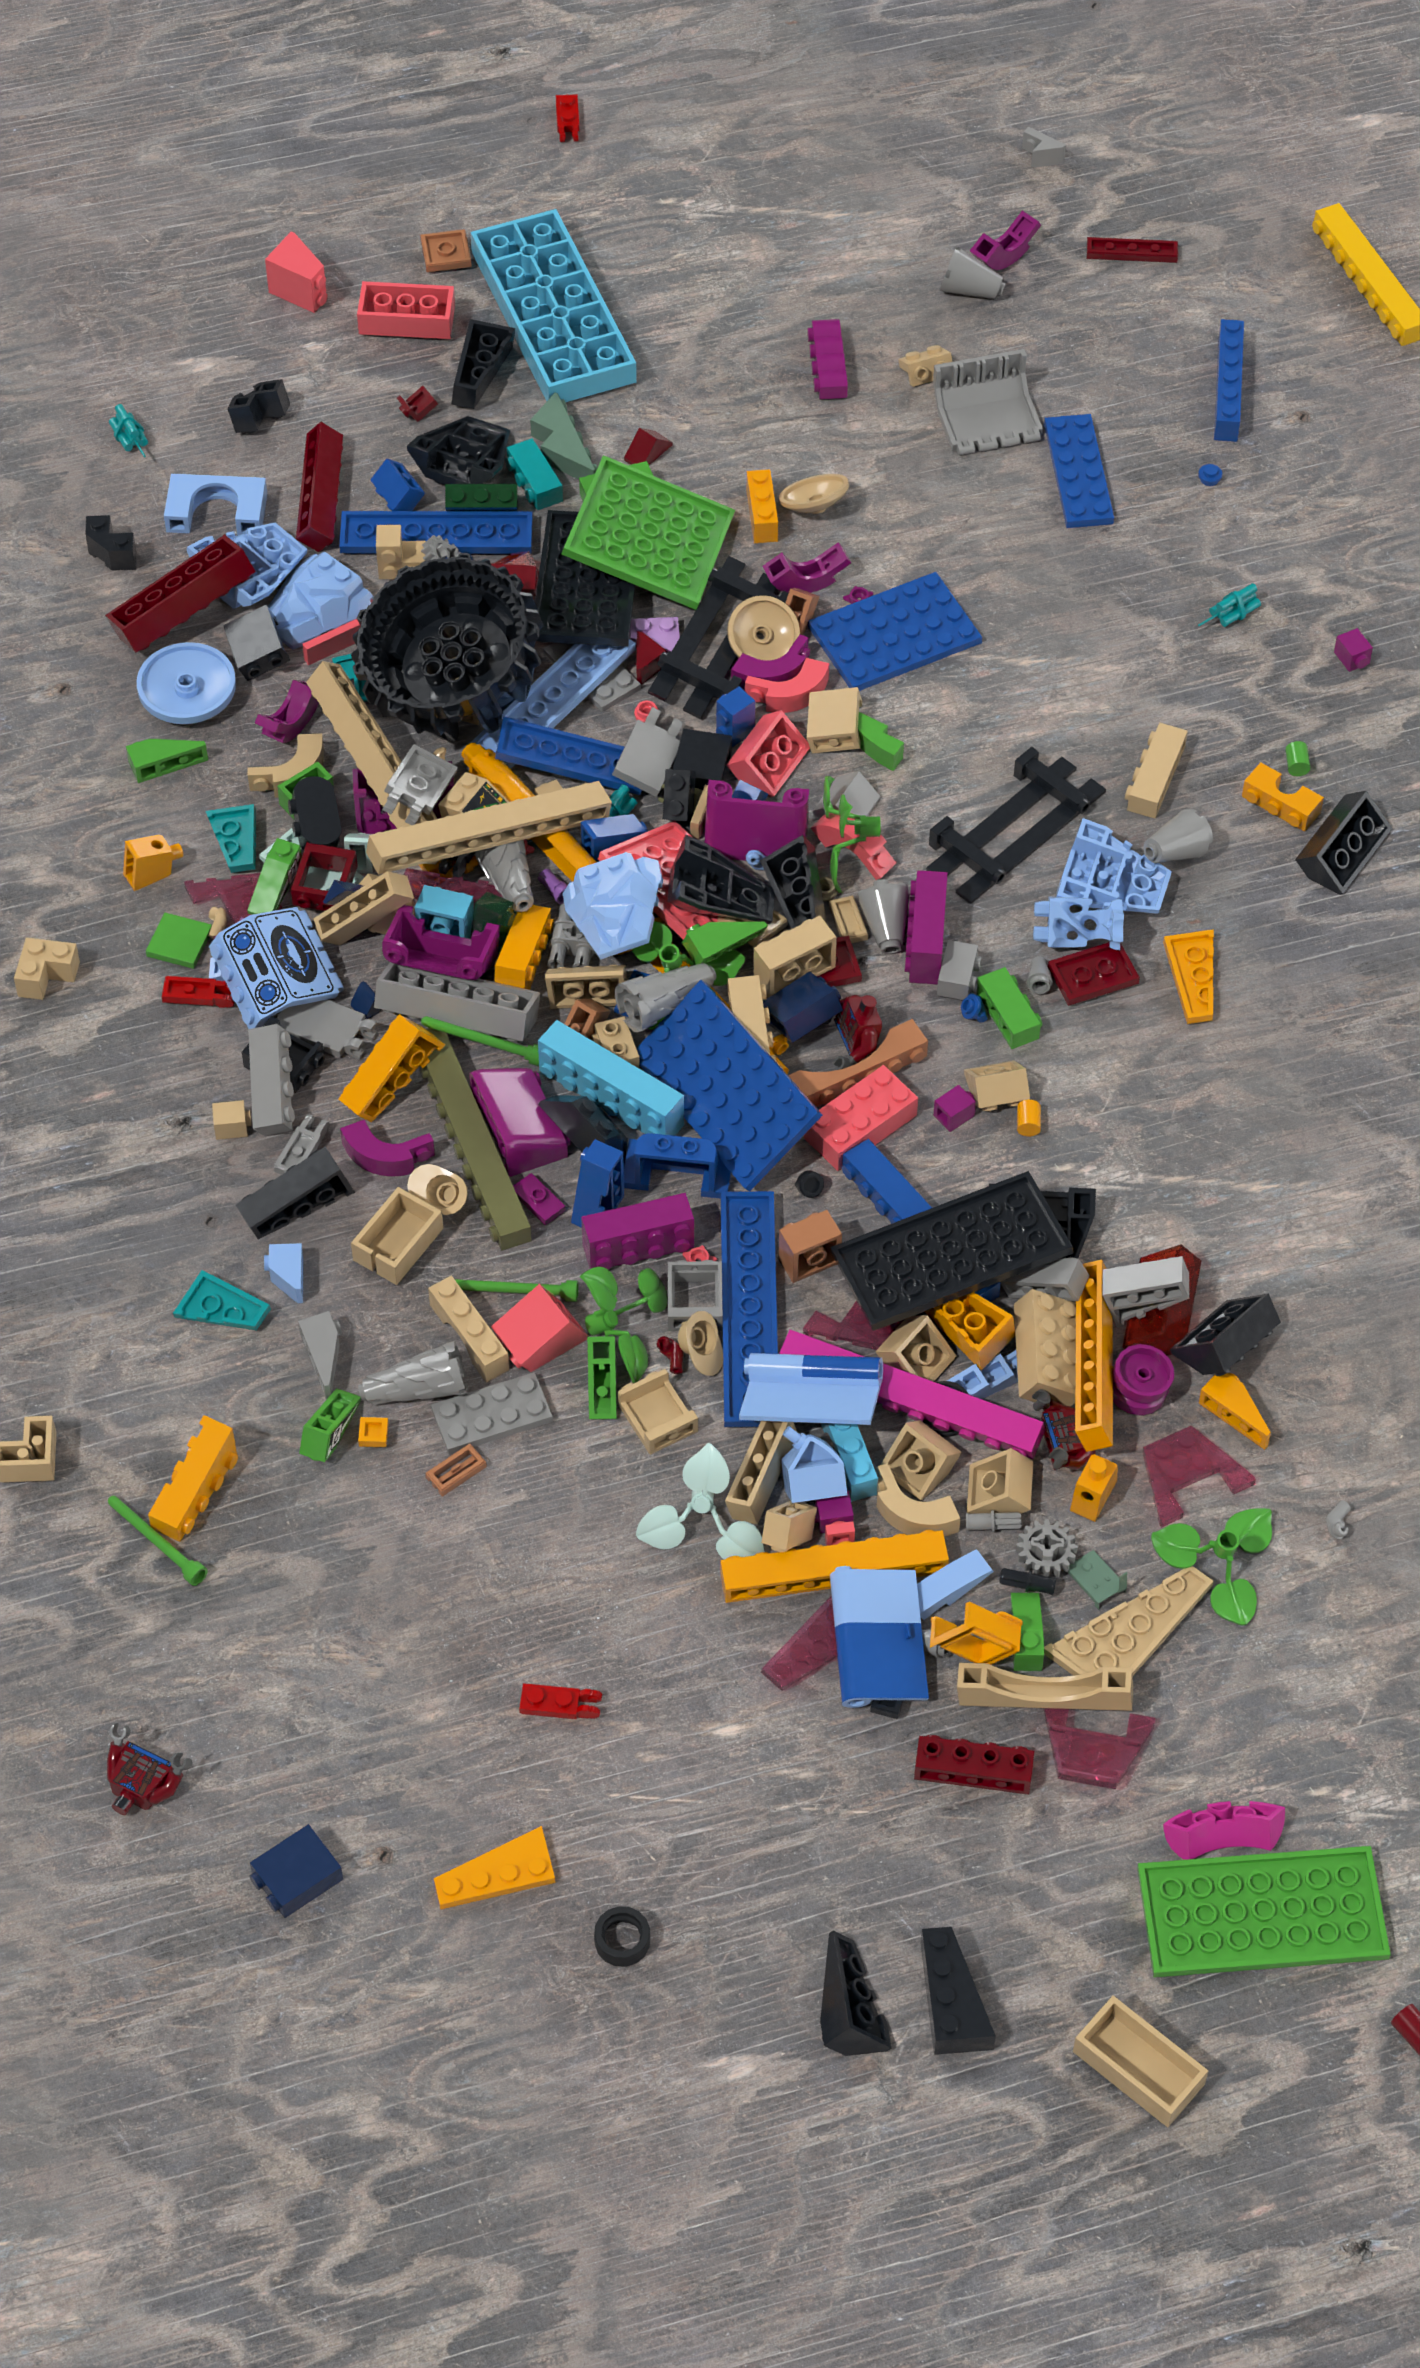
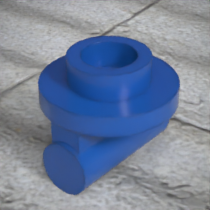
(973, 1008)

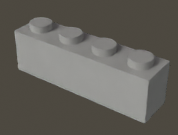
(271, 1079)

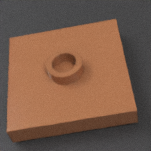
(445, 250)

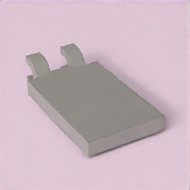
(648, 754)
(418, 783)
(330, 1025)

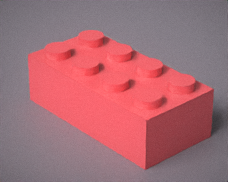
(406, 310)
(863, 1112)

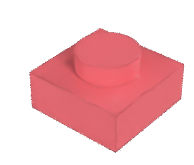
(839, 1532)

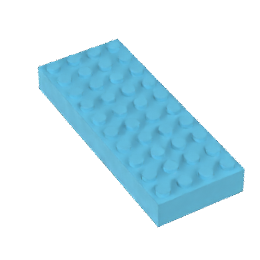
(553, 306)

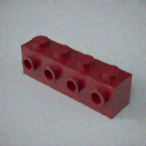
(974, 1764)

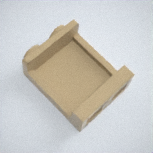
(834, 720)
(656, 1411)

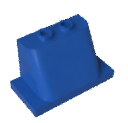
(676, 1155)

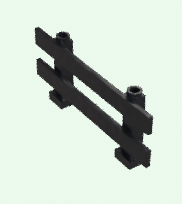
(677, 663)
(993, 871)

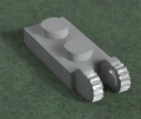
(301, 1144)

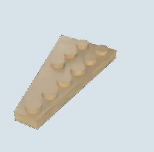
(1132, 1629)

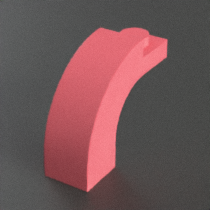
(790, 694)
(870, 852)

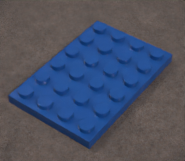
(894, 632)

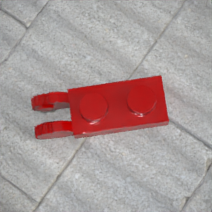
(567, 116)
(196, 991)
(558, 1701)

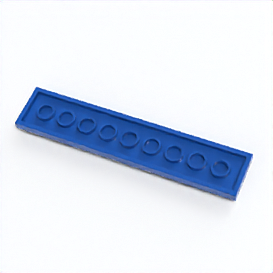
(747, 1291)

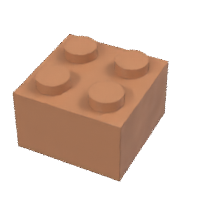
(807, 1245)

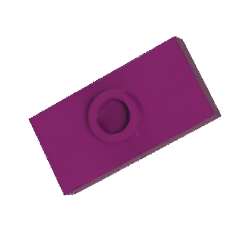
(539, 1199)

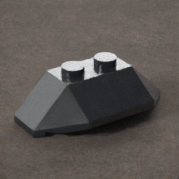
(584, 1122)

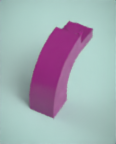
(1008, 247)
(807, 575)
(773, 670)
(291, 716)
(383, 1157)

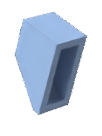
(286, 1268)

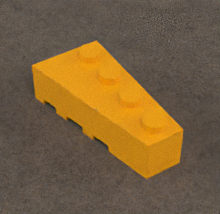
(524, 947)
(389, 1067)
(975, 1326)
(194, 1479)

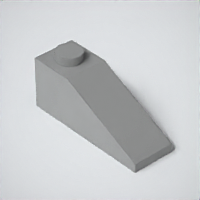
(1059, 1278)
(322, 1346)

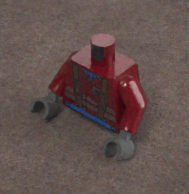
(859, 1028)
(1060, 1435)
(140, 1775)

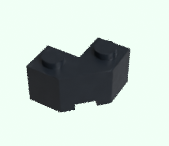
(266, 401)
(114, 549)

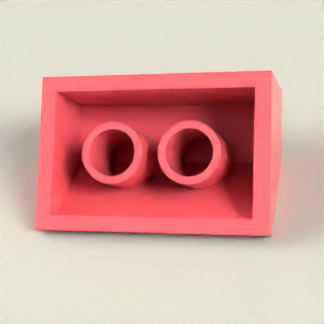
(769, 753)

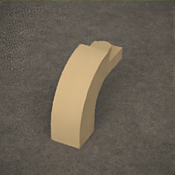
(309, 751)
(912, 1515)

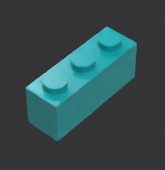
(534, 474)

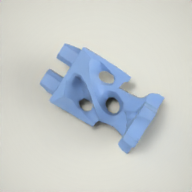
(1061, 921)

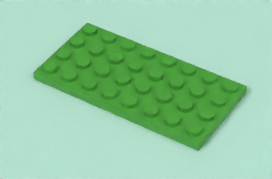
(1262, 1911)

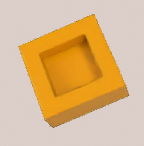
(373, 1432)

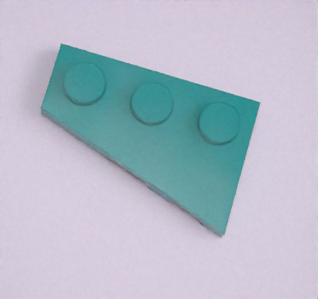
(236, 835)
(221, 1304)

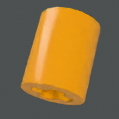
(1028, 1118)

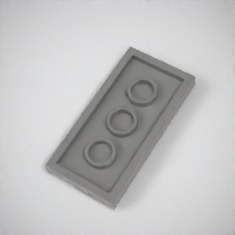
(609, 692)
(491, 1413)

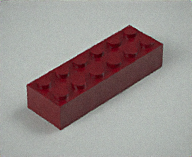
(180, 593)

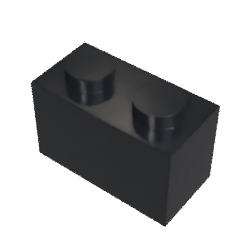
(679, 794)

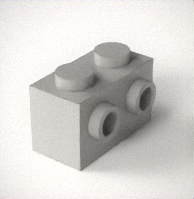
(958, 969)

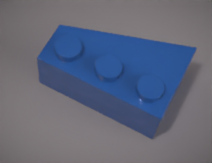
(599, 1181)

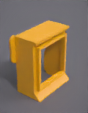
(999, 1631)

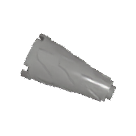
(508, 871)
(658, 994)
(424, 1376)

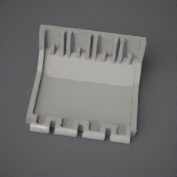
(986, 402)

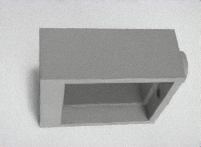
(694, 1272)

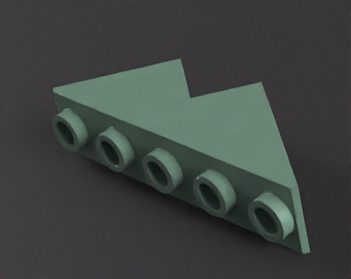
(562, 443)

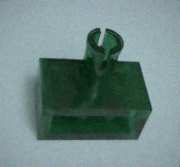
(493, 910)

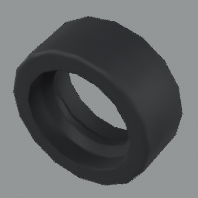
(625, 1915)

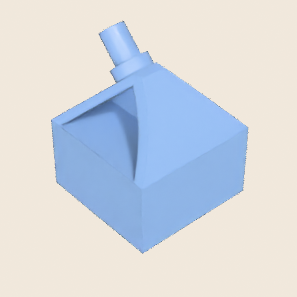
(812, 1469)

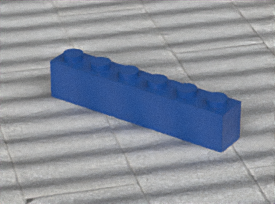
(1229, 380)

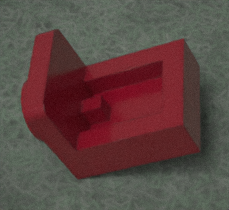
(418, 404)

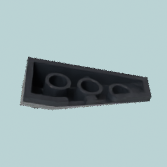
(847, 2010)

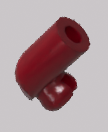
(673, 1352)

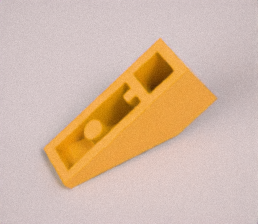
(1231, 1402)

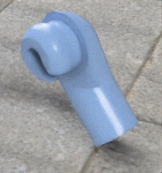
(753, 858)

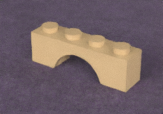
(481, 1343)

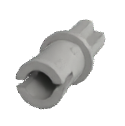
(993, 1521)

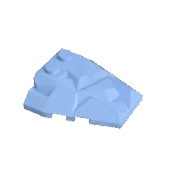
(270, 552)
(316, 599)
(1110, 870)
(614, 902)

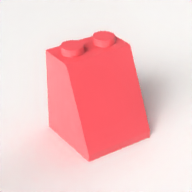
(296, 274)
(538, 1329)

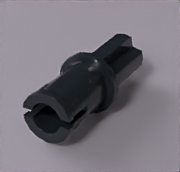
(1027, 1581)

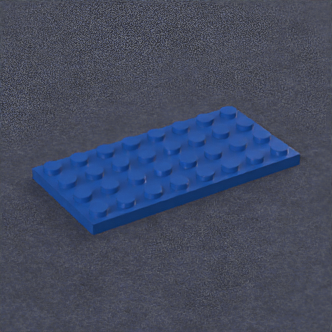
(728, 1085)

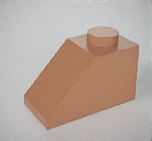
(803, 606)
(584, 1016)

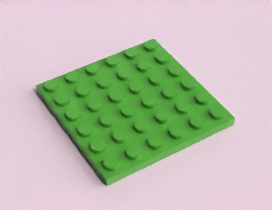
(648, 532)

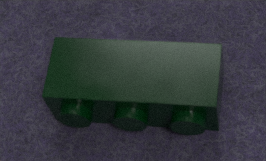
(481, 497)

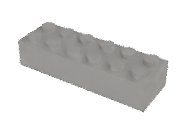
(466, 1003)

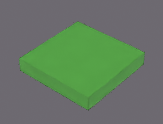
(179, 940)

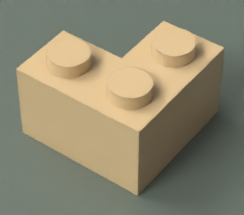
(395, 553)
(44, 961)
(34, 1456)

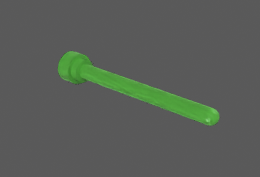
(530, 1053)
(567, 1290)
(193, 1570)

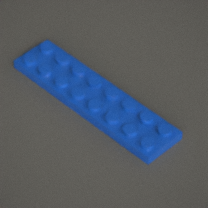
(468, 530)

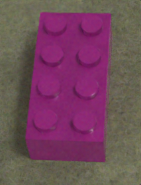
(926, 927)
(638, 1232)

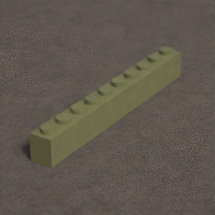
(475, 1147)

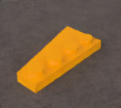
(1192, 970)
(504, 1870)

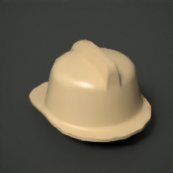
(438, 1188)
(701, 1341)

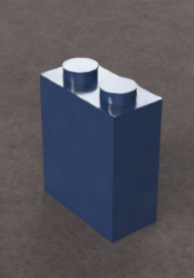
(802, 1006)
(295, 1871)

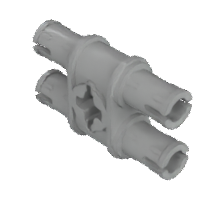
(568, 941)

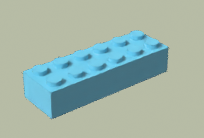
(610, 1081)

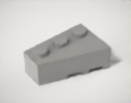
(1144, 1286)

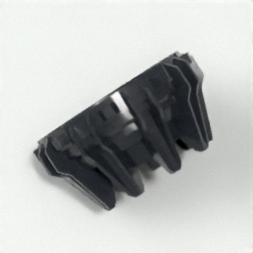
(419, 616)

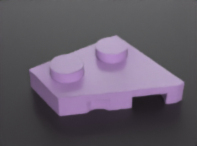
(661, 630)

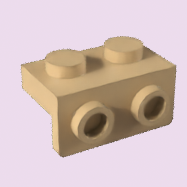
(921, 365)

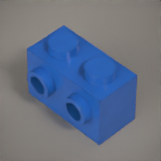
(397, 486)
(735, 715)

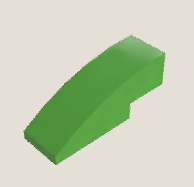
(878, 744)

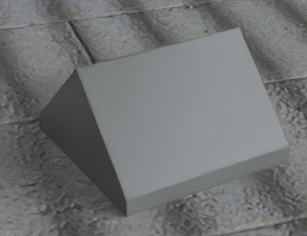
(856, 791)

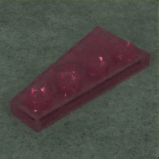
(805, 1651)

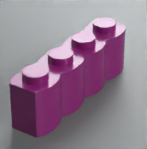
(828, 359)

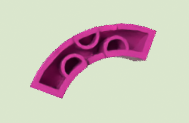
(1224, 1827)

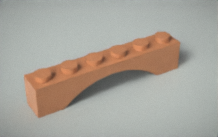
(900, 1048)

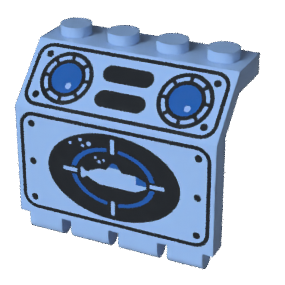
(274, 964)

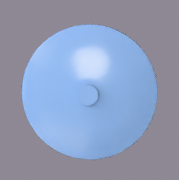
(186, 683)

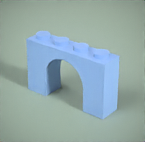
(190, 491)

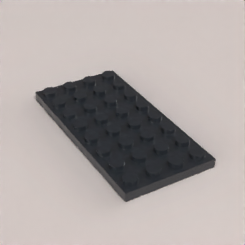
(576, 599)
(951, 1250)

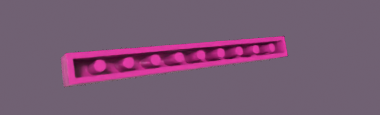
(939, 1403)

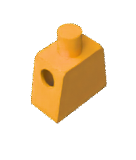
(149, 860)
(1098, 1480)

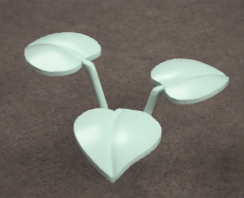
(704, 1475)

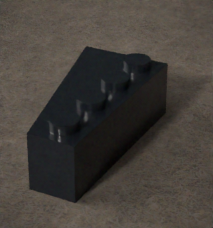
(481, 358)
(796, 881)
(294, 1193)
(954, 2003)

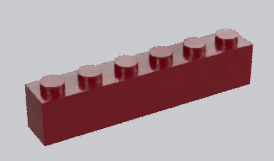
(319, 487)

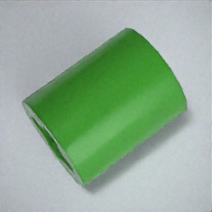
(1297, 758)

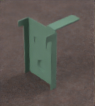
(1097, 1577)

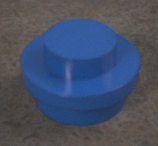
(1210, 474)

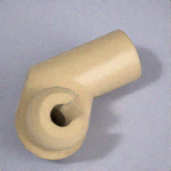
(219, 917)

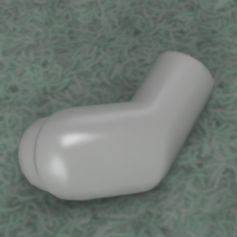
(1335, 1520)

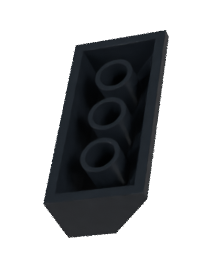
(1344, 842)
(1227, 1334)

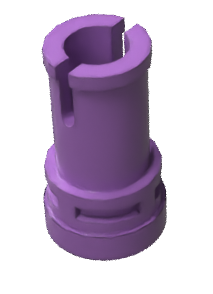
(553, 884)

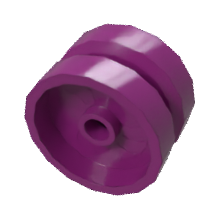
(1141, 1379)

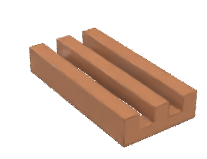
(457, 1474)

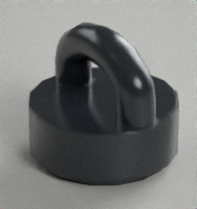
(809, 1184)

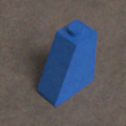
(608, 832)

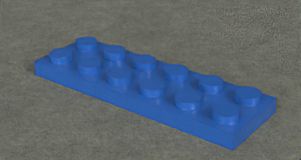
(1078, 471)
(560, 753)

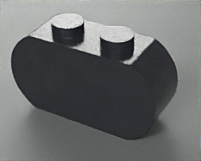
(315, 812)

